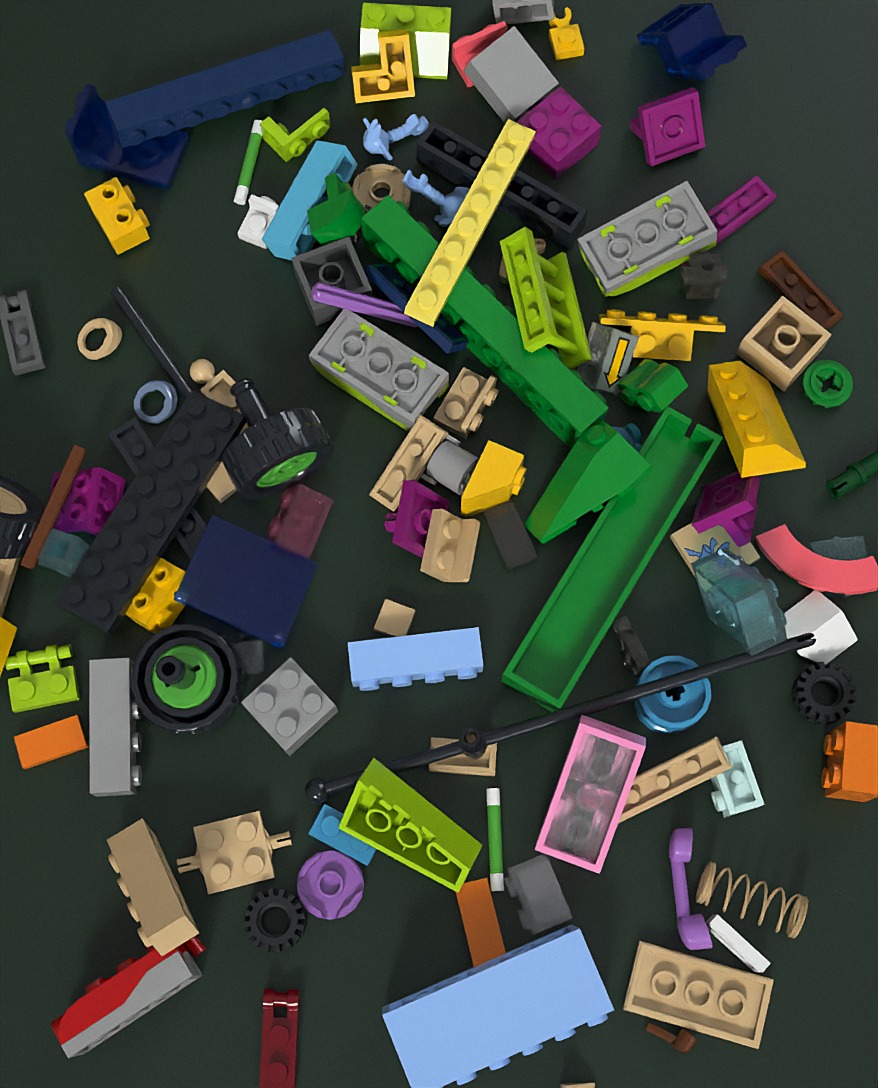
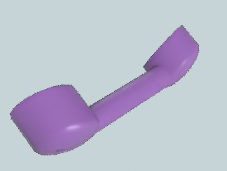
(690, 927)

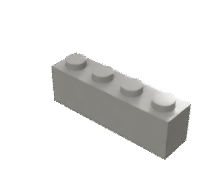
(113, 729)

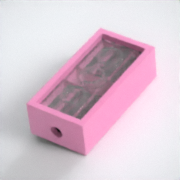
(590, 793)

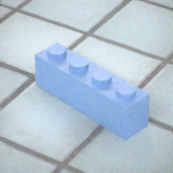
(415, 657)

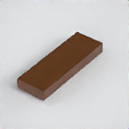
(799, 289)

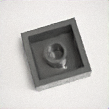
(332, 265)

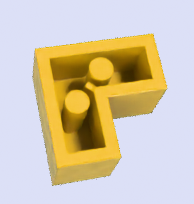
(390, 77)

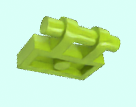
(46, 687)

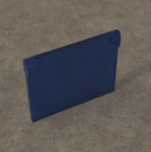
(246, 581)

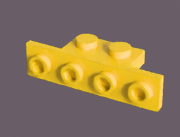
(662, 337)

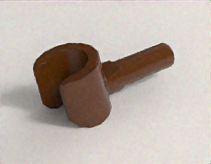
(682, 1041)

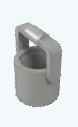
(451, 466)

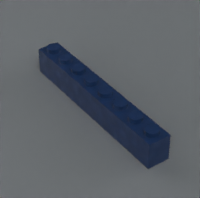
(225, 89)

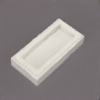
(737, 944)

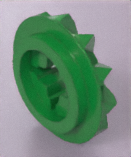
(841, 383)

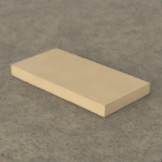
(698, 994)

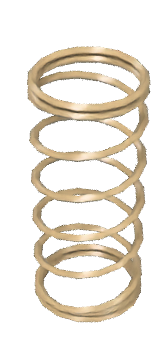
(707, 887)

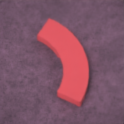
(815, 570)

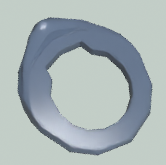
(169, 404)

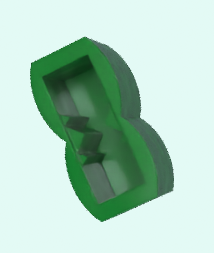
(651, 385)

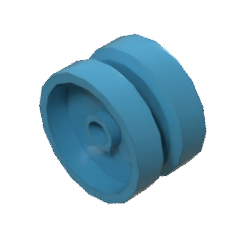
(663, 713)

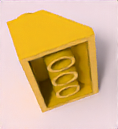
(752, 420)

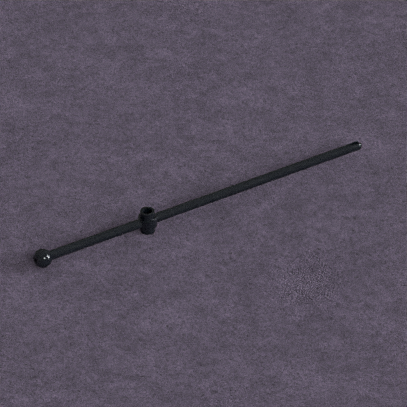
(474, 742)

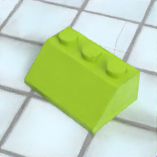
(428, 35)

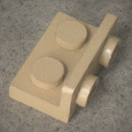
(465, 402)
(450, 547)

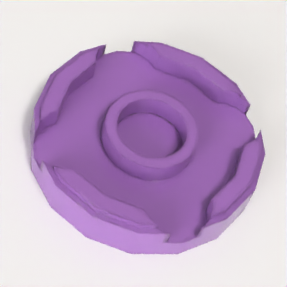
(330, 885)

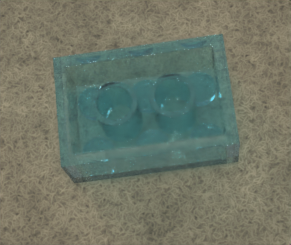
(740, 600)

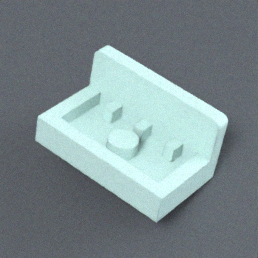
(737, 787)

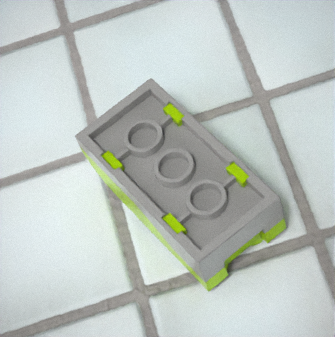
(648, 240)
(378, 369)

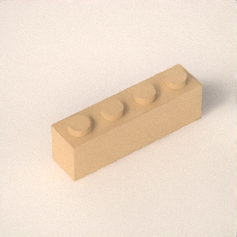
(152, 888)

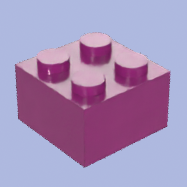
(562, 132)

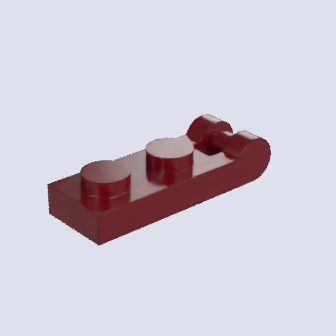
(279, 1039)

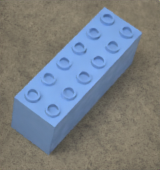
(497, 1010)

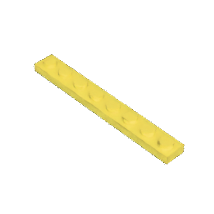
(469, 223)

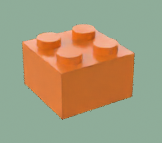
(851, 762)

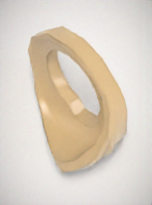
(113, 338)

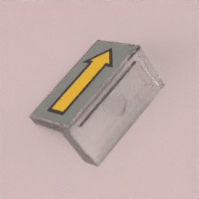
(610, 359)

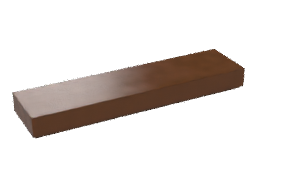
(54, 506)

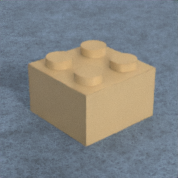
(783, 343)

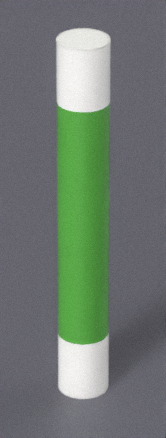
(249, 163)
(495, 839)

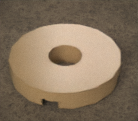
(377, 177)

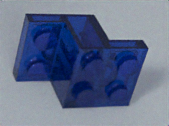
(692, 41)

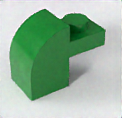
(337, 216)

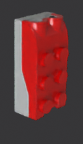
(123, 998)

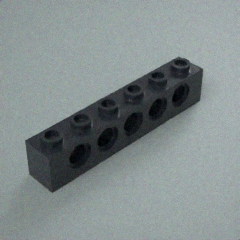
(524, 198)

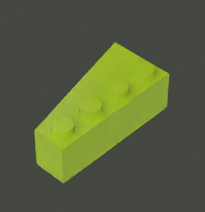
(408, 827)

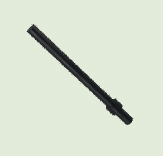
(151, 341)

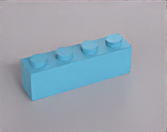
(290, 228)

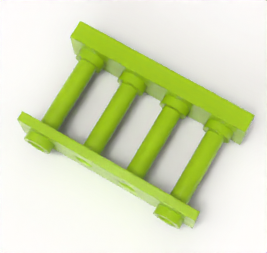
(545, 299)

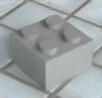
(290, 706)

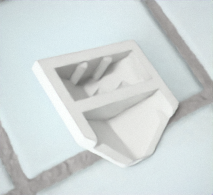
(827, 623)

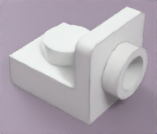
(257, 219)

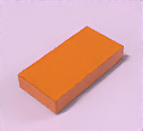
(51, 742)

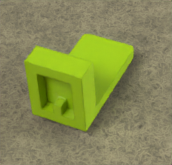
(294, 144)

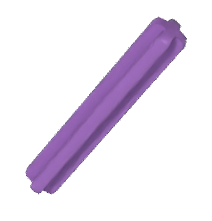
(360, 303)

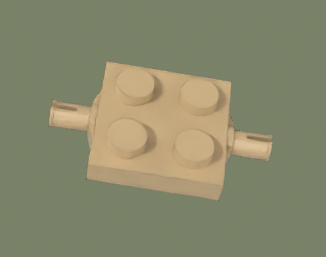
(234, 852)

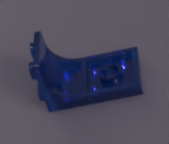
(98, 147)

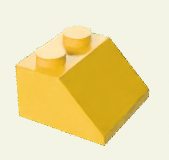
(493, 480)

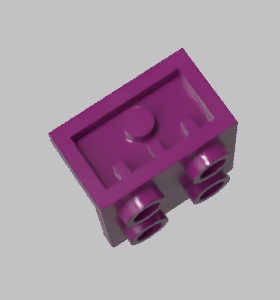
(89, 500)

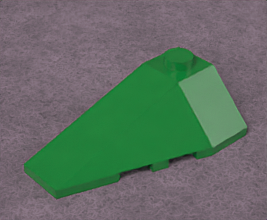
(592, 473)

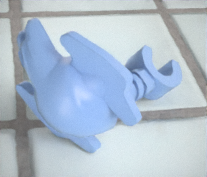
(377, 140)
(448, 205)

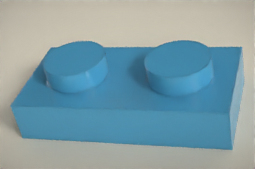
(326, 830)

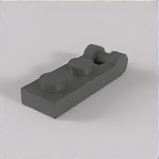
(21, 333)

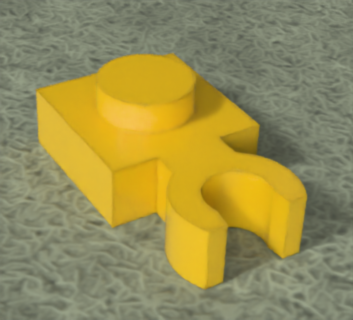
(565, 38)

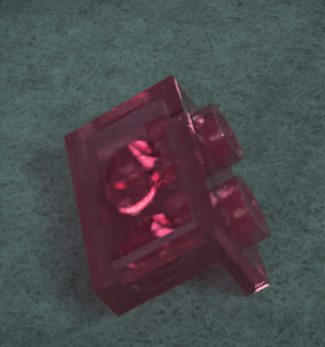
(299, 520)

